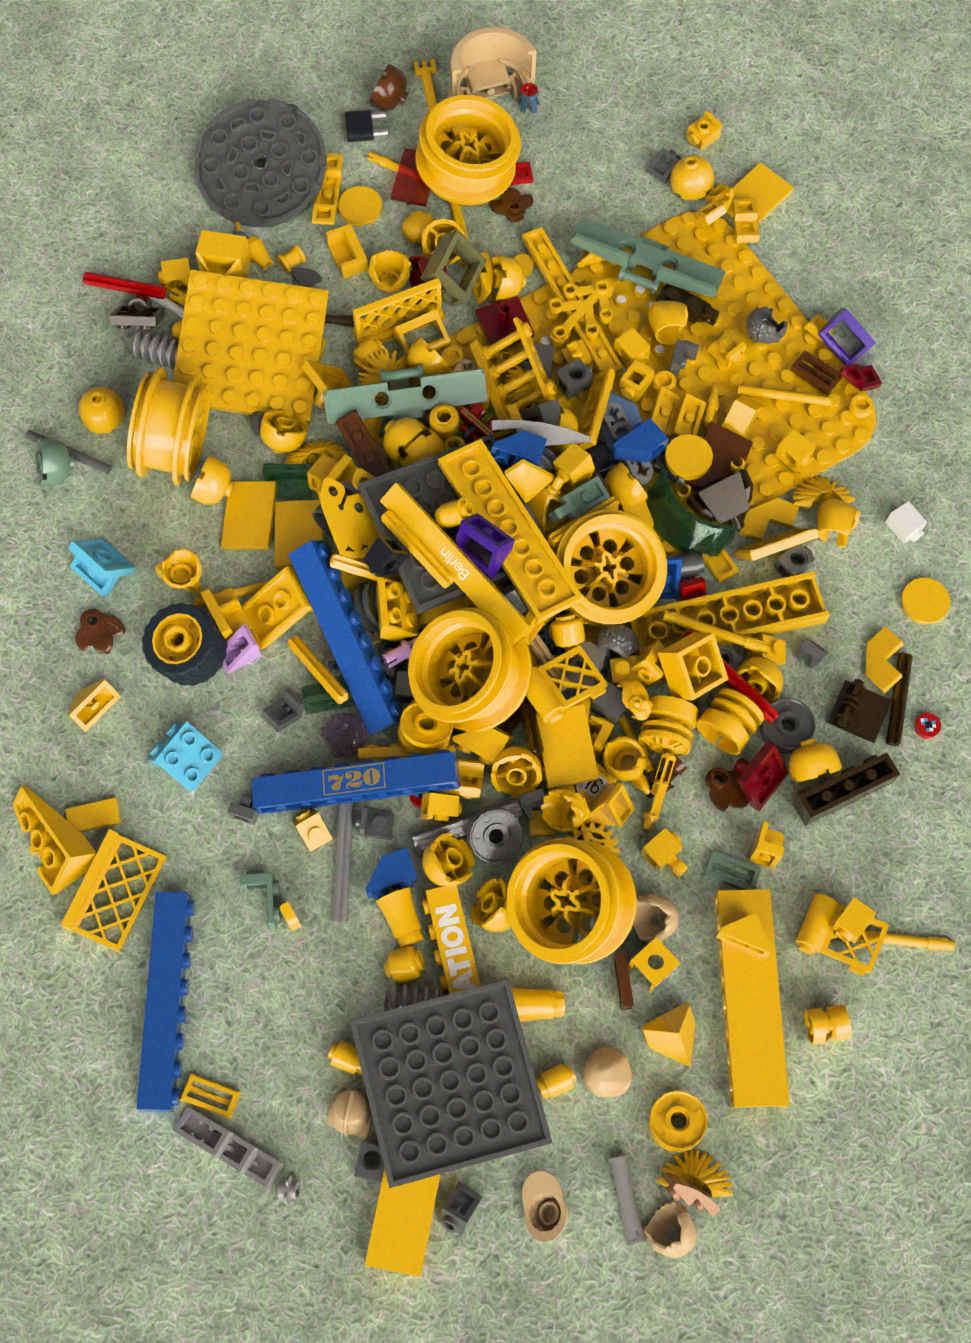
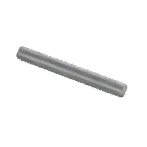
(342, 869)

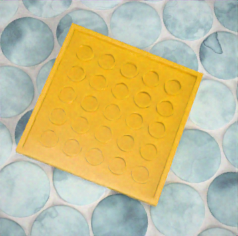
(251, 342)

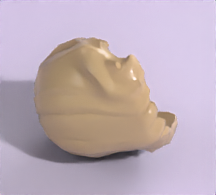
(648, 906)
(607, 1072)
(671, 1215)

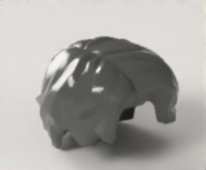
(763, 327)
(618, 639)

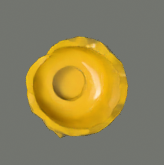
(564, 809)

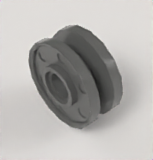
(365, 603)
(798, 716)
(483, 823)

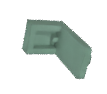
(258, 880)

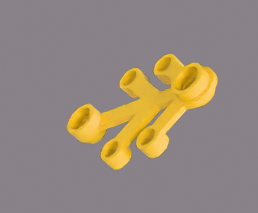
(582, 308)

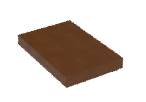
(725, 448)

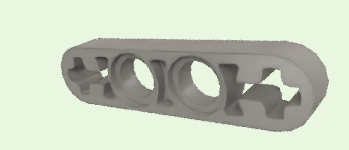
(623, 423)

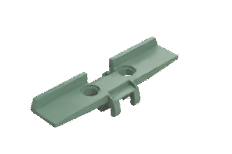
(687, 272)
(451, 388)

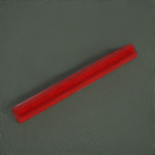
(740, 685)

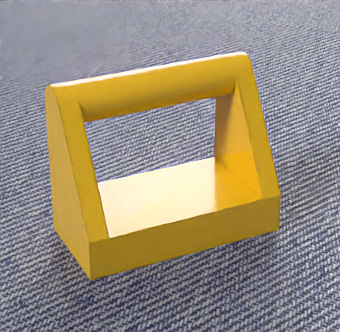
(430, 317)

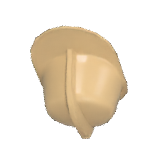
(350, 1113)
(544, 1206)

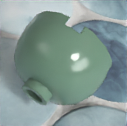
(53, 461)

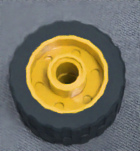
(184, 644)

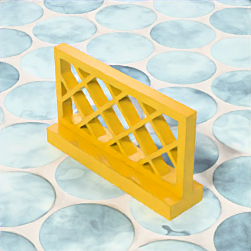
(381, 329)
(93, 880)

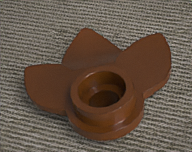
(512, 204)
(100, 634)
(728, 791)

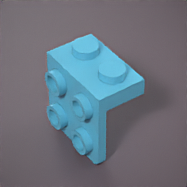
(185, 754)

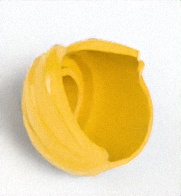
(626, 761)

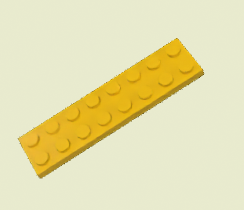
(531, 562)

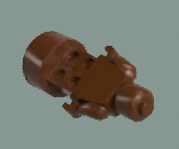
(678, 769)

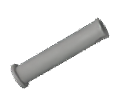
(627, 1199)

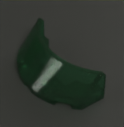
(680, 526)

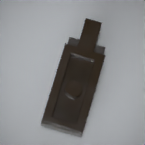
(697, 308)

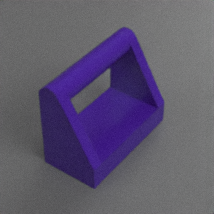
(856, 329)
(488, 536)

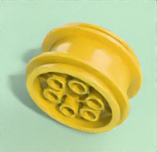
(487, 164)
(168, 426)
(645, 560)
(437, 660)
(532, 904)

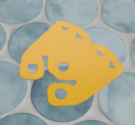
(348, 525)

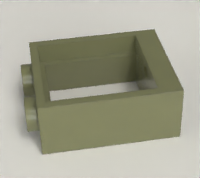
(450, 291)

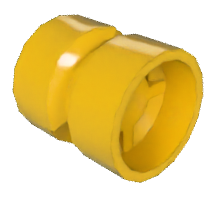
(827, 1024)

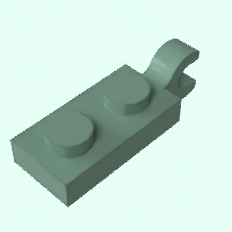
(580, 500)

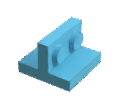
(99, 564)

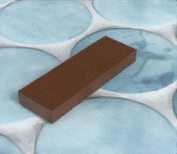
(363, 444)

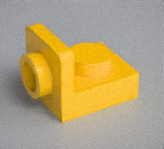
(727, 351)
(647, 662)
(602, 732)

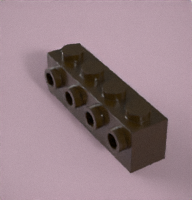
(846, 788)

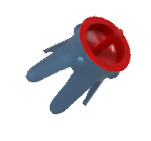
(529, 93)

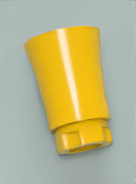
(401, 917)
(538, 1003)

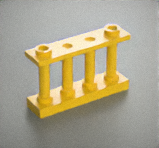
(492, 372)

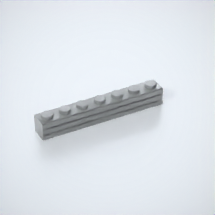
(457, 826)

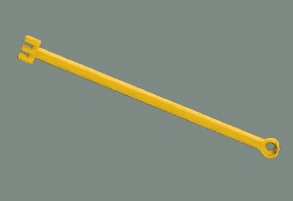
(426, 75)

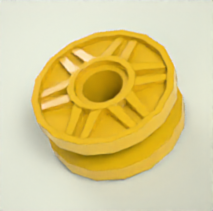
(415, 737)
(683, 1105)

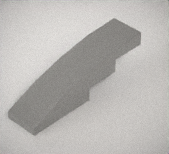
(554, 434)
(228, 1147)

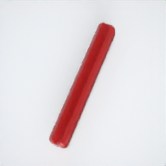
(125, 285)

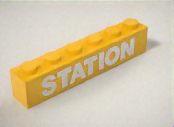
(452, 939)

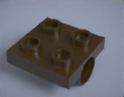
(128, 315)

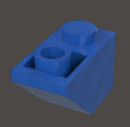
(641, 444)
(519, 447)
(392, 870)

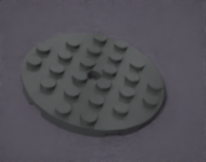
(252, 193)

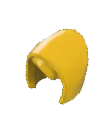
(667, 321)
(836, 516)

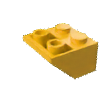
(395, 611)

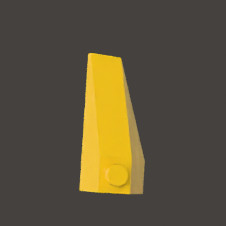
(59, 844)

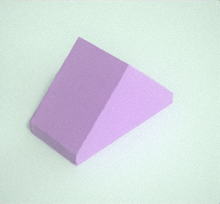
(241, 649)

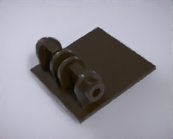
(859, 710)

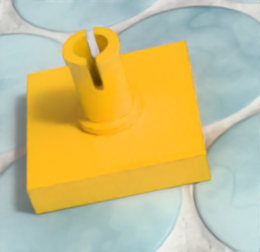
(325, 378)

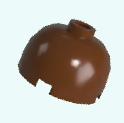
(390, 89)

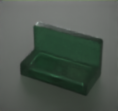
(291, 480)
(318, 700)

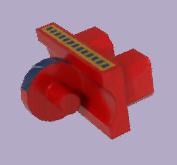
(472, 418)

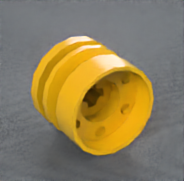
(731, 717)
(669, 726)

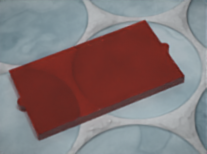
(408, 183)

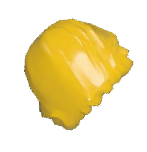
(389, 270)

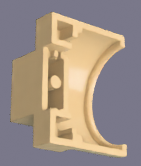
(482, 60)

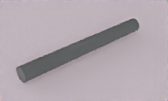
(78, 456)

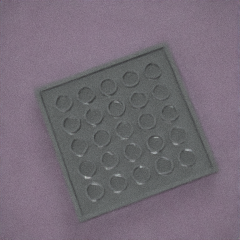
(430, 489)
(449, 1083)

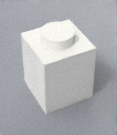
(906, 523)

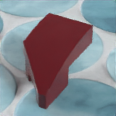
(863, 378)

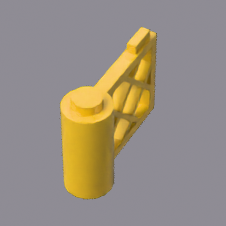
(548, 698)
(818, 932)

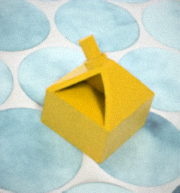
(223, 254)
(546, 502)
(693, 665)

